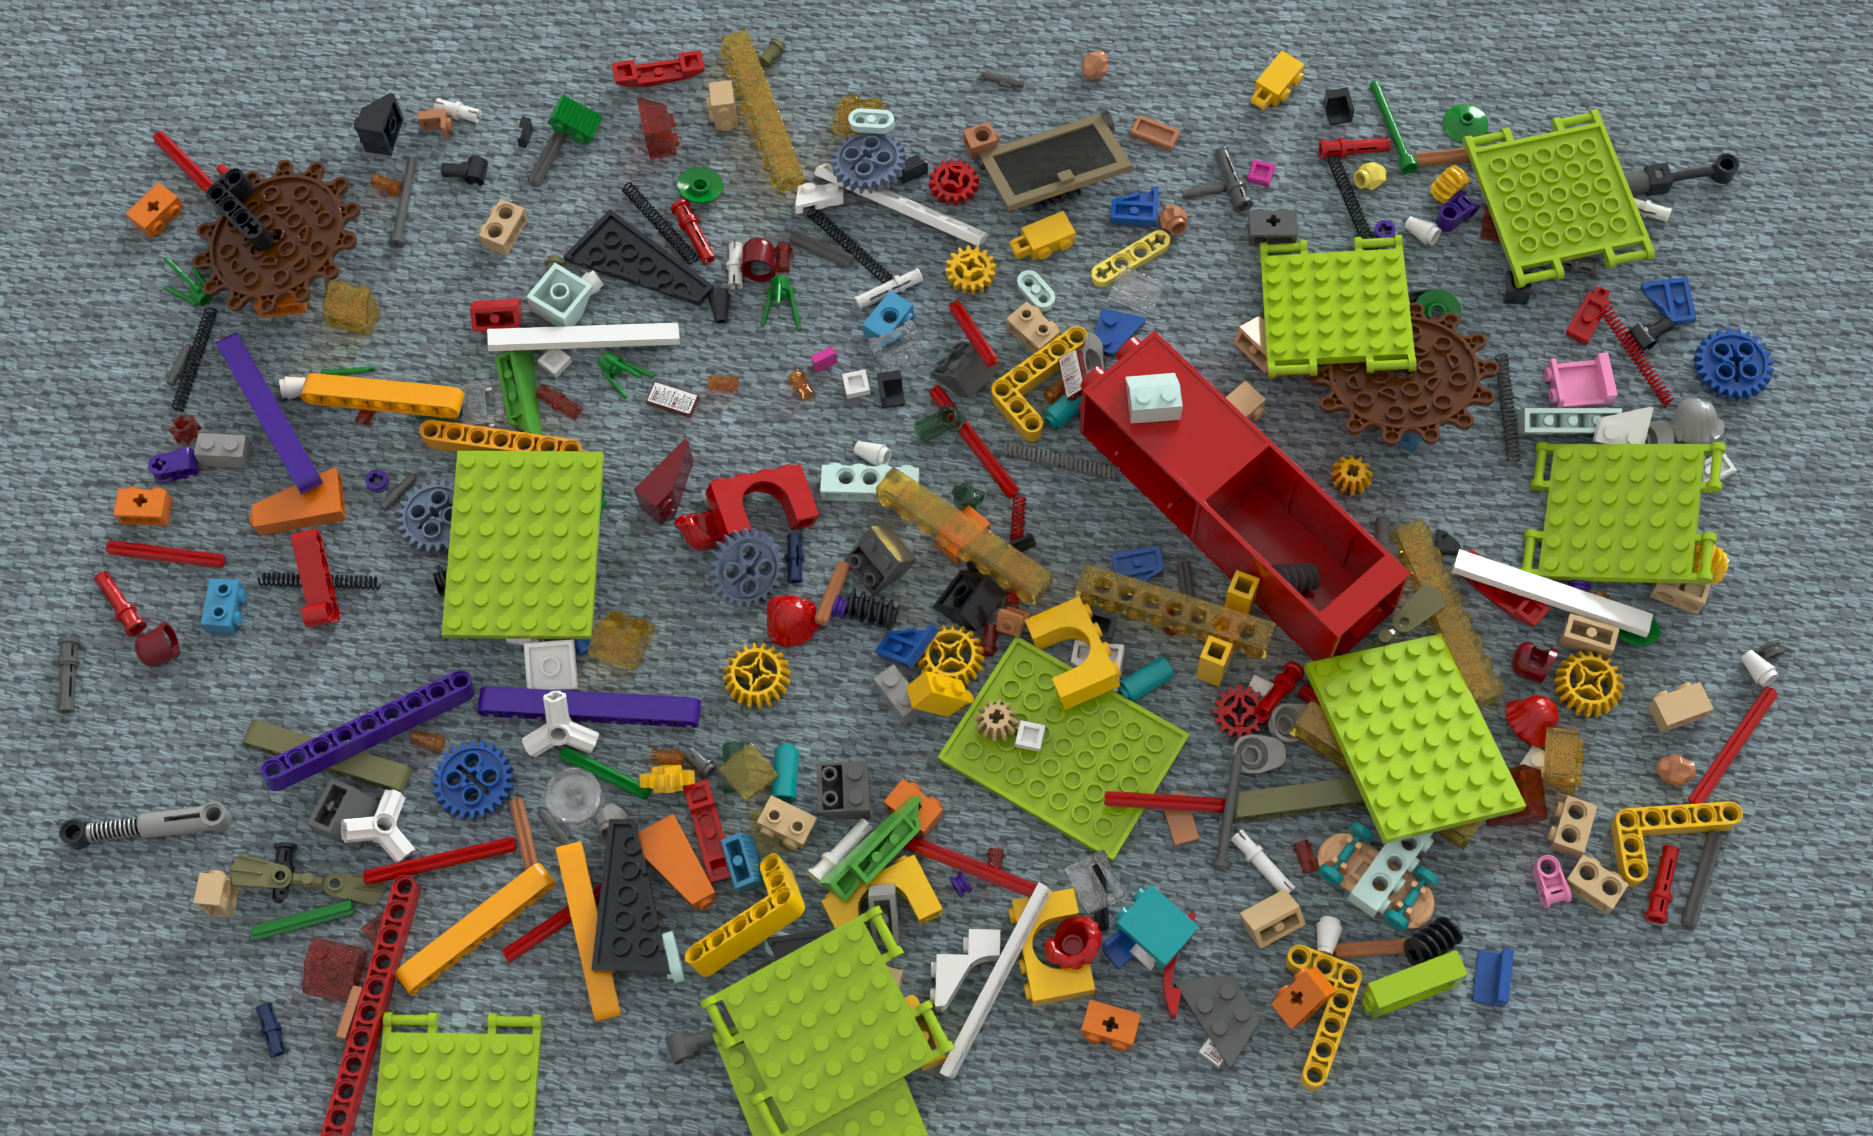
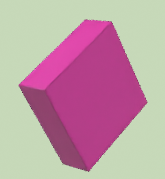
(1261, 173)
(824, 359)

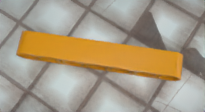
(382, 395)
(492, 438)
(584, 920)
(474, 927)

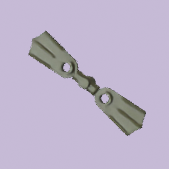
(1417, 610)
(261, 874)

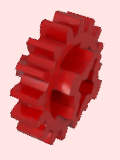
(948, 188)
(1228, 712)

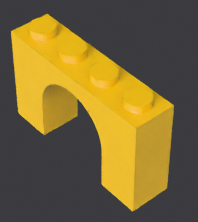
(1216, 652)
(1097, 672)
(909, 883)
(1046, 983)

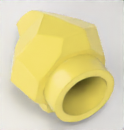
(1370, 176)

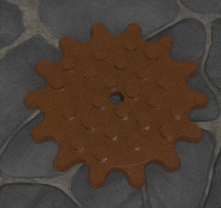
(311, 236)
(1430, 397)

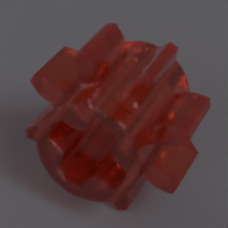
(185, 428)

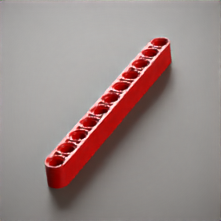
(369, 1002)

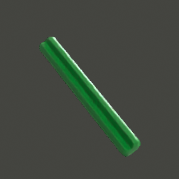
(604, 772)
(302, 920)

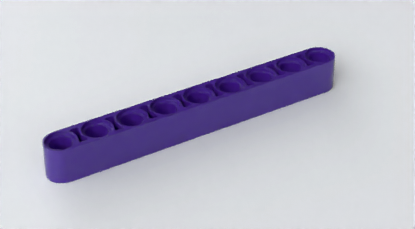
(269, 413)
(593, 706)
(361, 739)

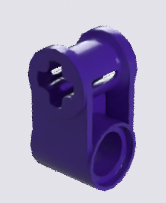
(1458, 209)
(174, 465)

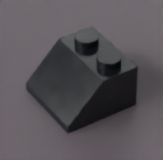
(379, 125)
(970, 599)

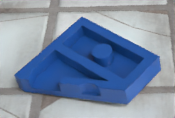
(1136, 209)
(1671, 299)
(1115, 329)
(1138, 564)
(906, 646)

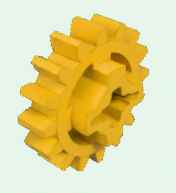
(971, 279)
(667, 778)

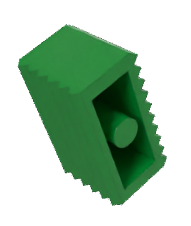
(574, 120)

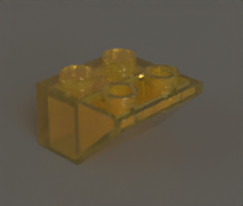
(847, 105)
(350, 307)
(621, 639)
(1563, 760)

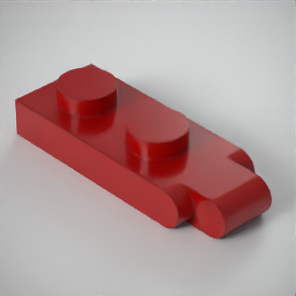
(1588, 315)

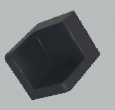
(1338, 106)
(914, 168)
(1516, 295)
(890, 389)
(1107, 625)

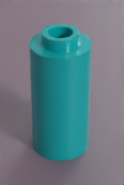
(1061, 412)
(1146, 679)
(786, 765)

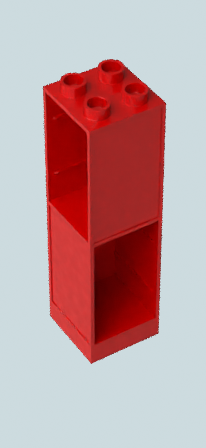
(1243, 501)

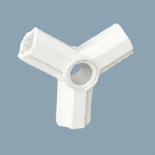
(558, 717)
(386, 815)

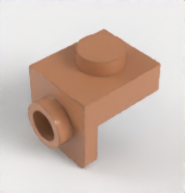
(435, 119)
(1012, 621)

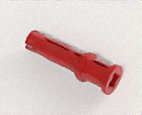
(1343, 148)
(689, 223)
(124, 611)
(1282, 684)
(1661, 895)

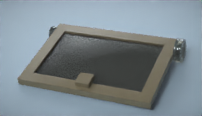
(1055, 161)

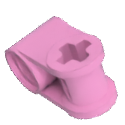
(1551, 887)

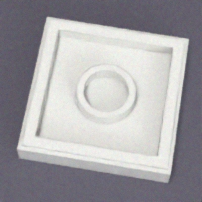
(551, 665)

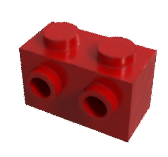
(496, 314)

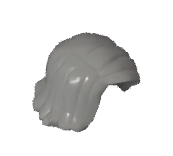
(1696, 422)

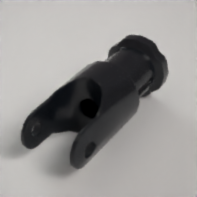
(285, 857)

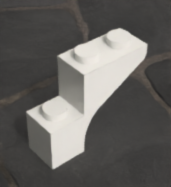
(952, 969)

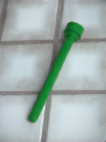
(1407, 162)

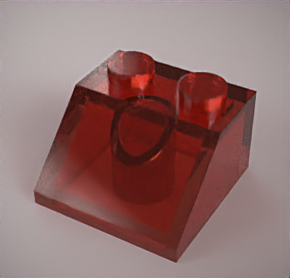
(657, 128)
(1531, 788)
(332, 969)

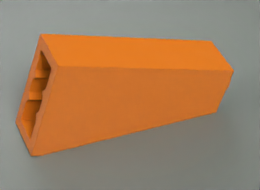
(293, 511)
(675, 861)

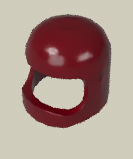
(757, 250)
(153, 648)
(1532, 662)

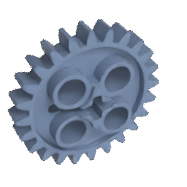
(868, 161)
(424, 501)
(731, 554)

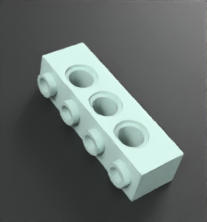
(1561, 420)
(856, 490)
(1365, 895)

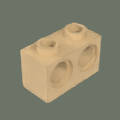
(508, 229)
(1683, 596)
(1576, 828)
(1592, 890)
(216, 894)

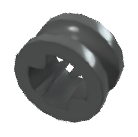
(1771, 650)

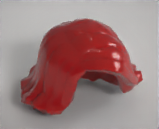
(698, 530)
(791, 620)
(1531, 718)
(1074, 943)

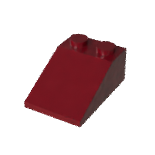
(663, 488)

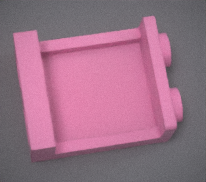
(1581, 383)

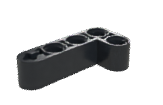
(227, 196)

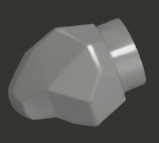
(608, 812)

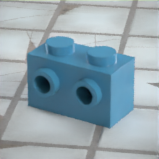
(223, 606)

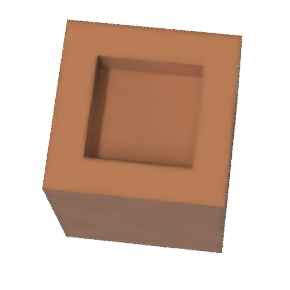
(981, 132)

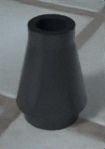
(719, 302)

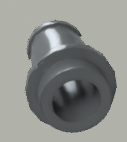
(700, 763)

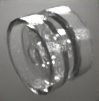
(574, 798)

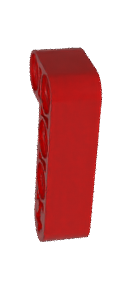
(315, 579)

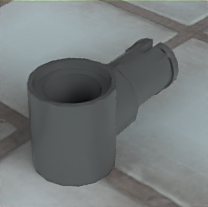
(1383, 535)
(686, 1045)

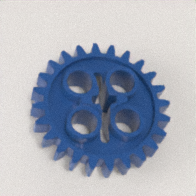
(1754, 363)
(456, 797)

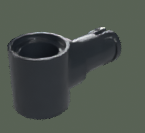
(471, 171)
(1647, 335)

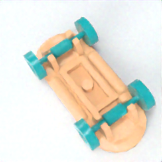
(1348, 856)

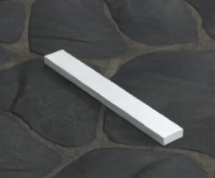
(913, 209)
(583, 336)
(1553, 593)
(995, 981)

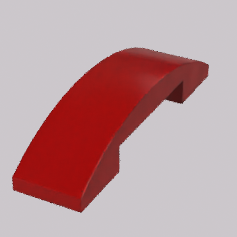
(660, 72)
(1517, 606)
(708, 829)
(1170, 994)

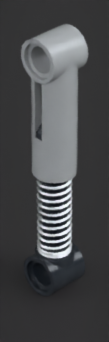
(148, 825)

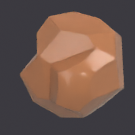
(1095, 65)
(1173, 219)
(1675, 770)

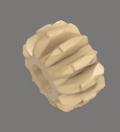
(988, 715)

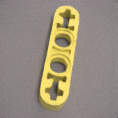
(1128, 256)

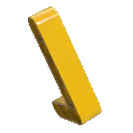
(1033, 377)
(1664, 826)
(753, 925)
(1331, 1012)

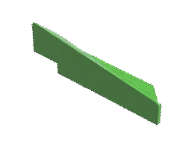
(518, 389)
(874, 851)

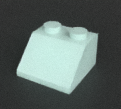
(560, 297)
(1154, 398)

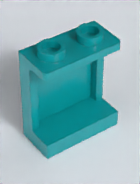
(1156, 925)

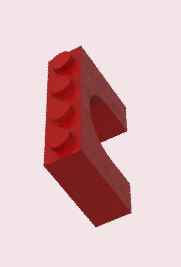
(785, 484)

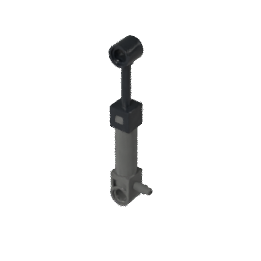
(1658, 178)

